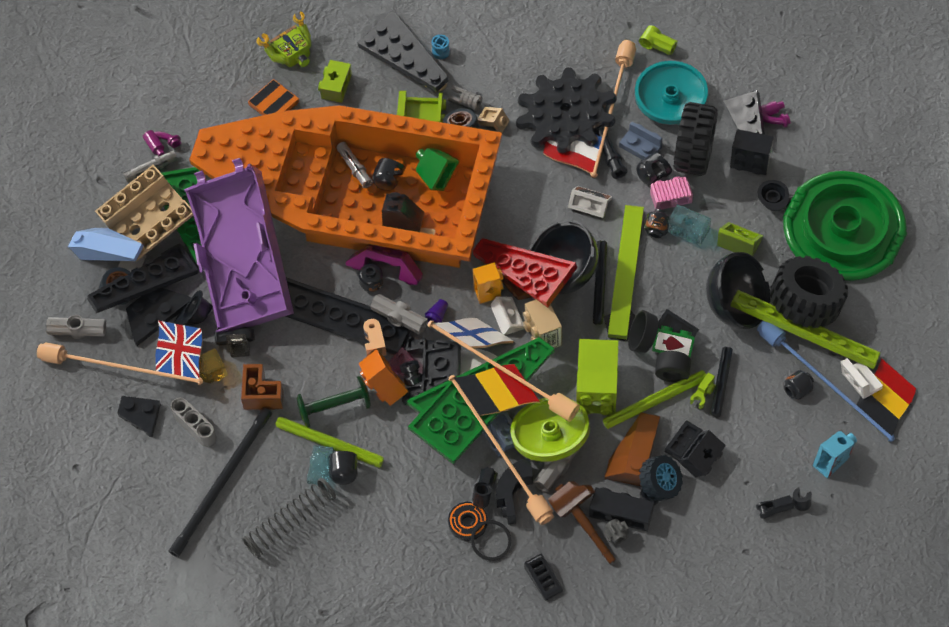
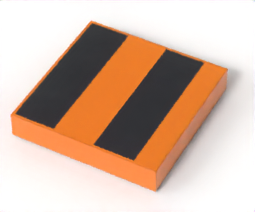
(273, 99)

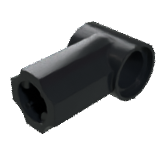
(484, 487)

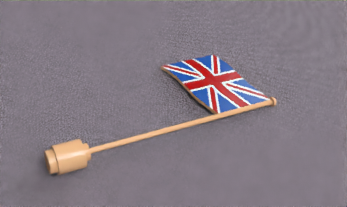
(176, 353)

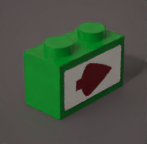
(672, 341)

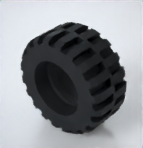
(695, 138)
(815, 277)

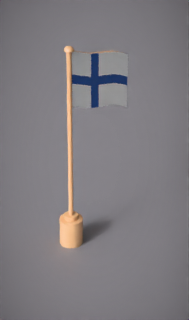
(476, 334)

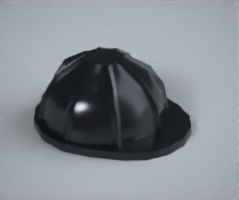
(773, 195)

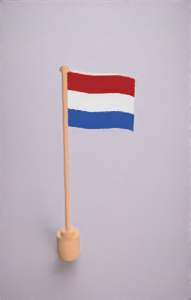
(580, 154)

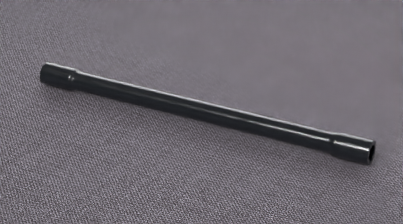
(182, 540)

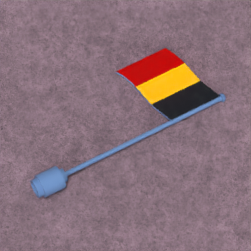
(881, 408)

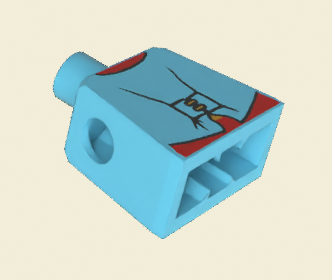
(837, 447)

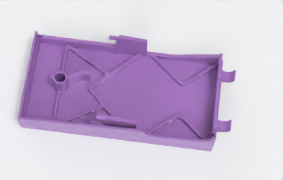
(239, 248)

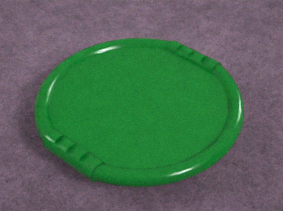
(846, 222)

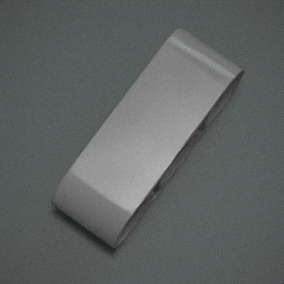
(191, 414)

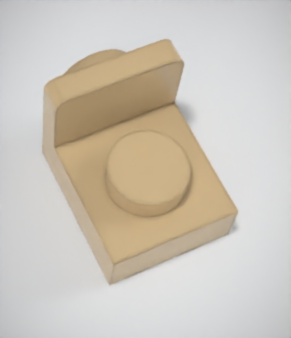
(493, 117)

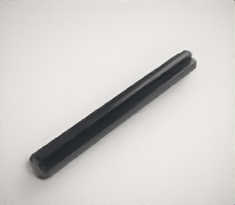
(599, 291)

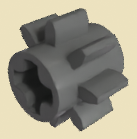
(616, 531)

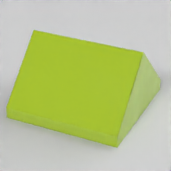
(738, 239)

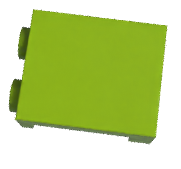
(421, 108)

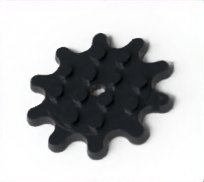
(564, 127)

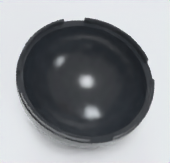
(572, 243)
(735, 273)

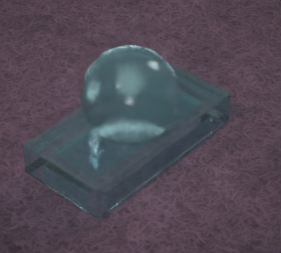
(319, 464)

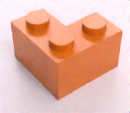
(382, 378)

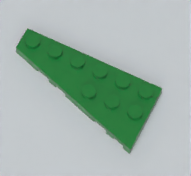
(179, 181)

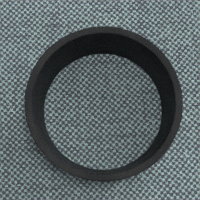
(638, 338)

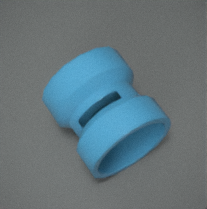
(440, 47)

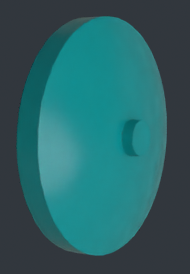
(666, 88)

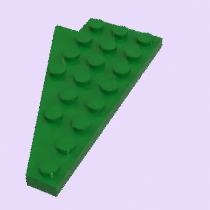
(445, 417)

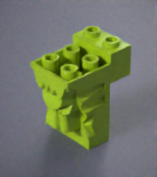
(597, 375)

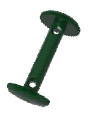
(333, 401)

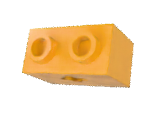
(487, 282)

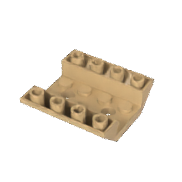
(140, 207)

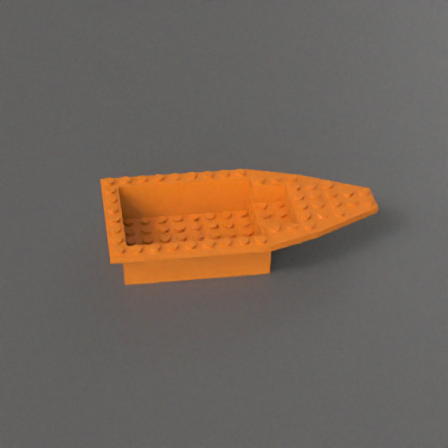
(319, 196)

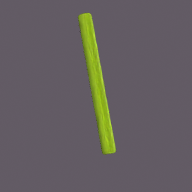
(653, 400)
(328, 441)

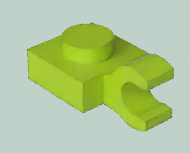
(706, 387)

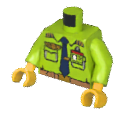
(290, 46)

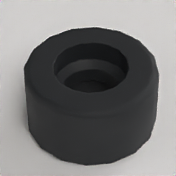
(672, 366)

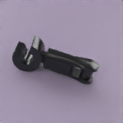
(785, 503)

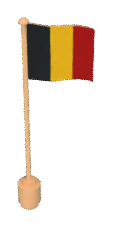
(494, 393)

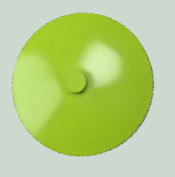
(547, 436)

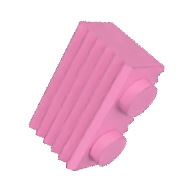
(670, 193)

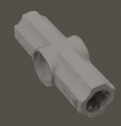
(399, 314)
(66, 326)
(551, 472)

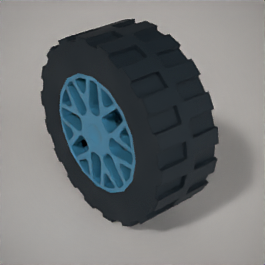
(661, 478)

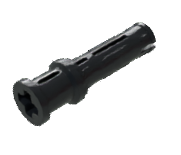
(613, 159)

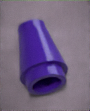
(437, 311)

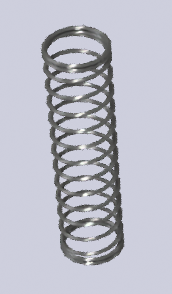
(252, 546)

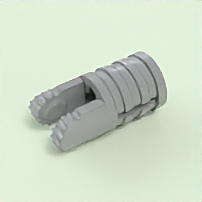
(466, 99)

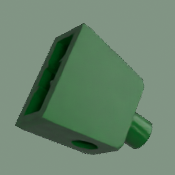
(435, 167)

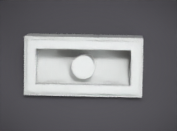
(507, 315)

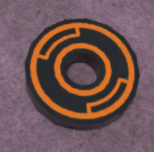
(462, 511)

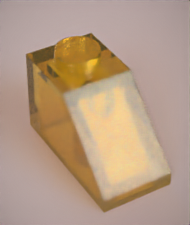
(211, 367)

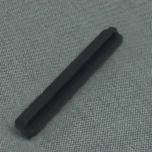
(721, 381)

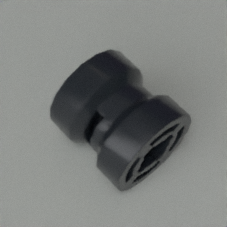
(411, 372)

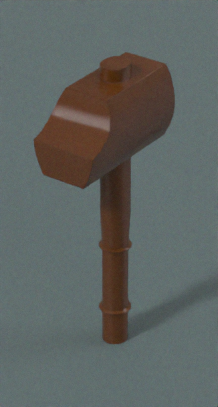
(567, 501)

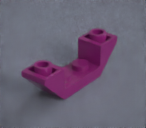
(409, 270)

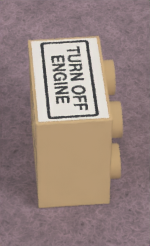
(542, 323)

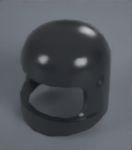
(649, 171)
(384, 173)
(343, 467)

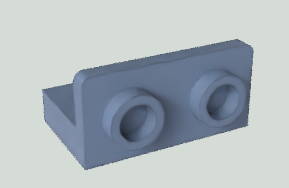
(640, 141)
(500, 429)

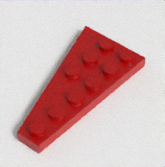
(531, 271)

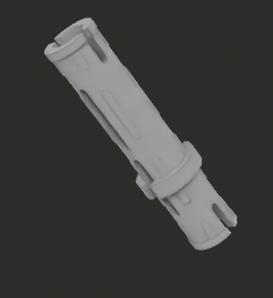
(158, 162)
(363, 178)

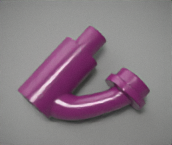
(773, 108)
(152, 140)

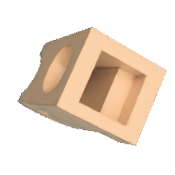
(375, 337)

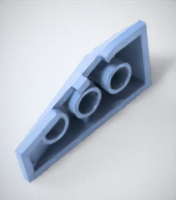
(104, 245)

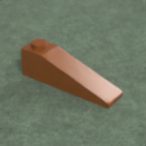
(633, 450)

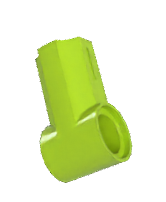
(654, 39)

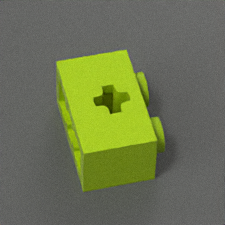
(335, 81)

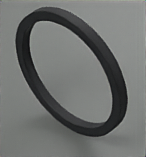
(491, 522)

